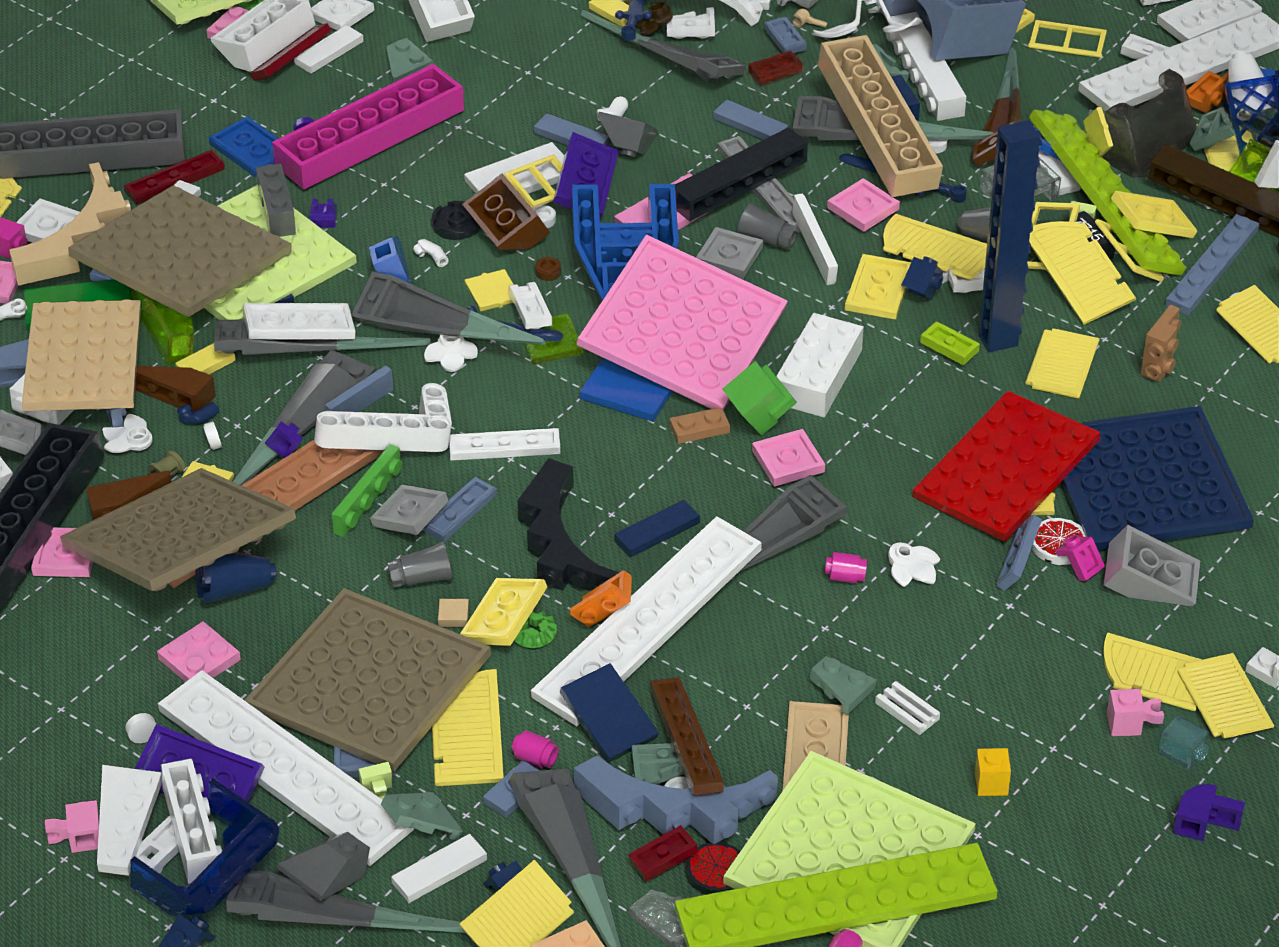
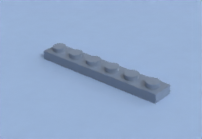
(1212, 264)

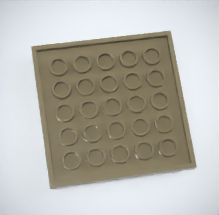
(180, 250)
(178, 529)
(368, 678)

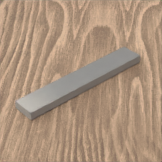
(771, 193)

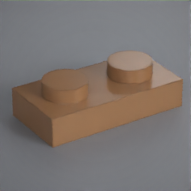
(699, 425)

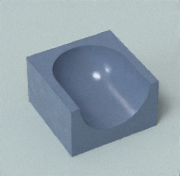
(966, 26)

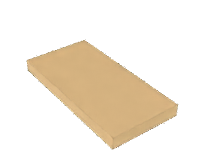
(815, 729)

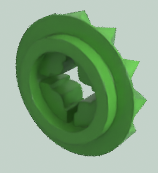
(532, 638)

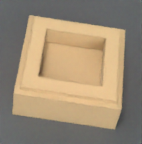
(453, 612)

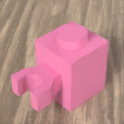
(1128, 711)
(80, 827)

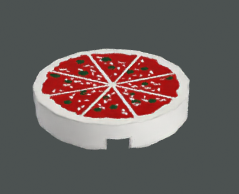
(1051, 537)

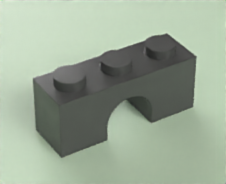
(276, 200)

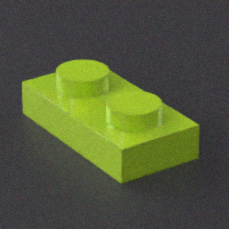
(950, 343)

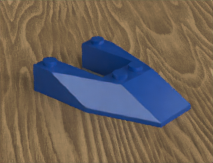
(609, 246)

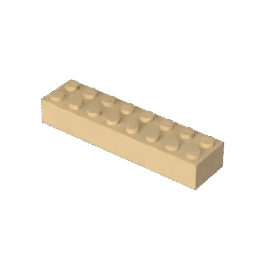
(880, 116)

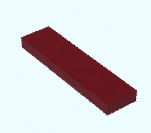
(290, 52)
(187, 171)

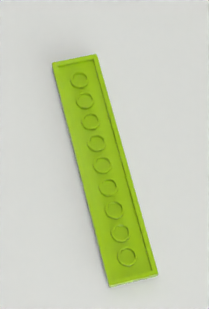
(1100, 183)
(837, 899)

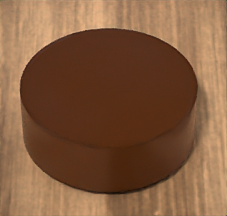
(548, 268)

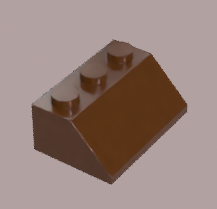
(506, 216)

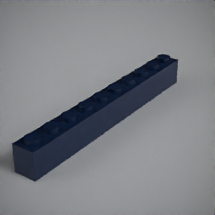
(1009, 235)

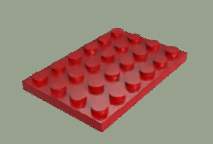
(1006, 465)

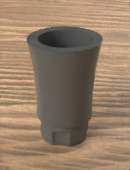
(767, 227)
(421, 567)

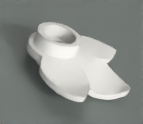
(450, 352)
(130, 437)
(914, 563)

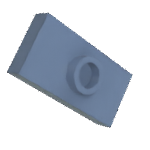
(785, 35)
(501, 796)

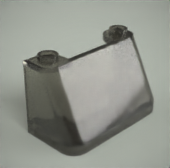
(1143, 131)

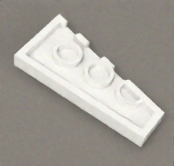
(124, 814)

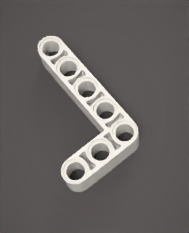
(376, 431)

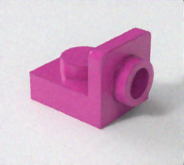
(1082, 556)

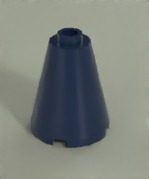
(233, 576)

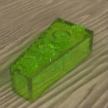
(168, 328)

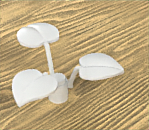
(894, 26)

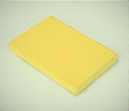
(1154, 214)
(877, 287)
(504, 610)

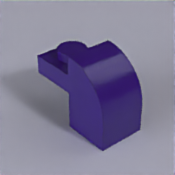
(1203, 807)

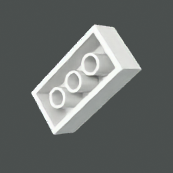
(821, 362)

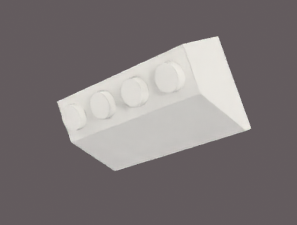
(264, 32)

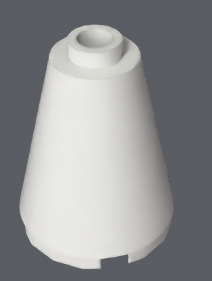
(1245, 67)

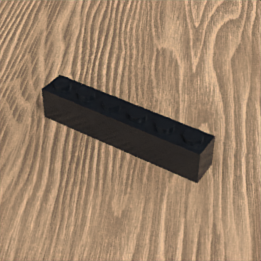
(740, 173)

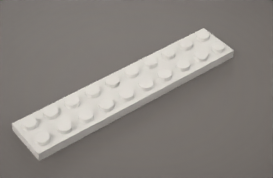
(1191, 59)
(654, 611)
(291, 768)

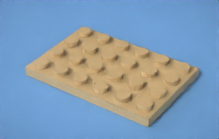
(82, 355)

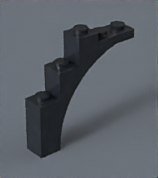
(560, 558)

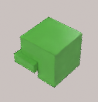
(759, 396)

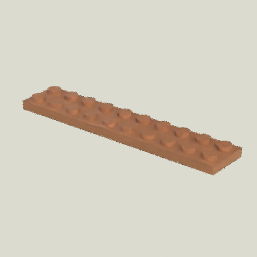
(305, 476)

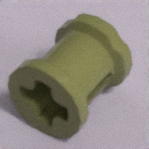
(171, 462)

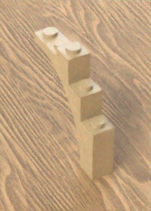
(50, 255)

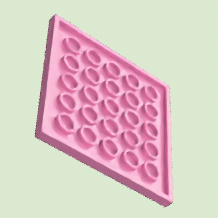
(682, 322)

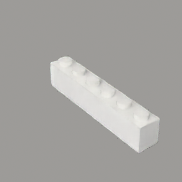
(931, 76)

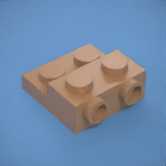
(1161, 345)

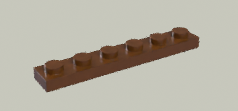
(687, 736)

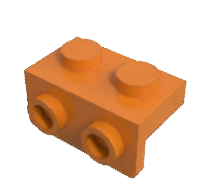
(1207, 91)
(603, 600)

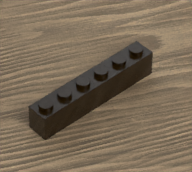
(1215, 187)

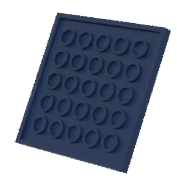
(1156, 476)

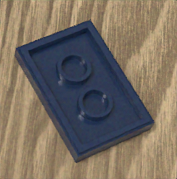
(608, 712)

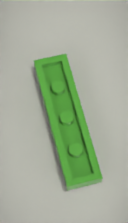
(366, 490)

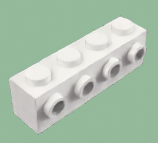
(189, 816)

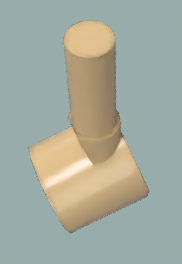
(803, 16)

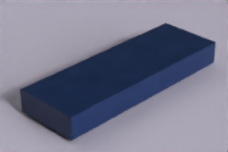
(657, 528)

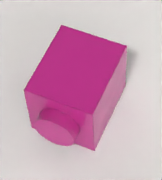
(11, 236)

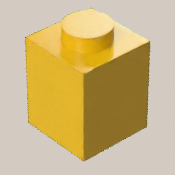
(992, 772)

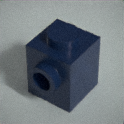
(923, 277)

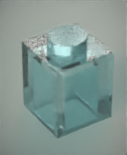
(1184, 742)

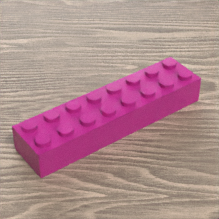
(368, 126)

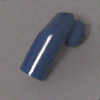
(199, 416)

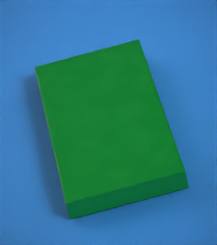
(81, 292)

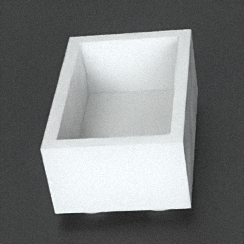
(442, 17)

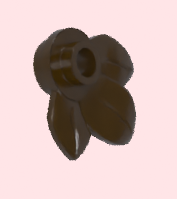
(660, 16)

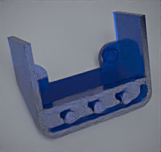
(245, 844)

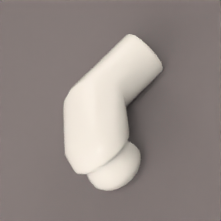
(617, 107)
(438, 255)
(13, 309)

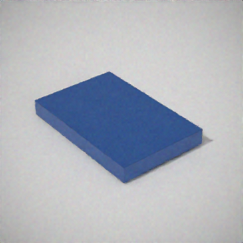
(245, 144)
(625, 391)

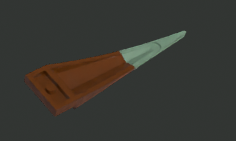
(1004, 112)

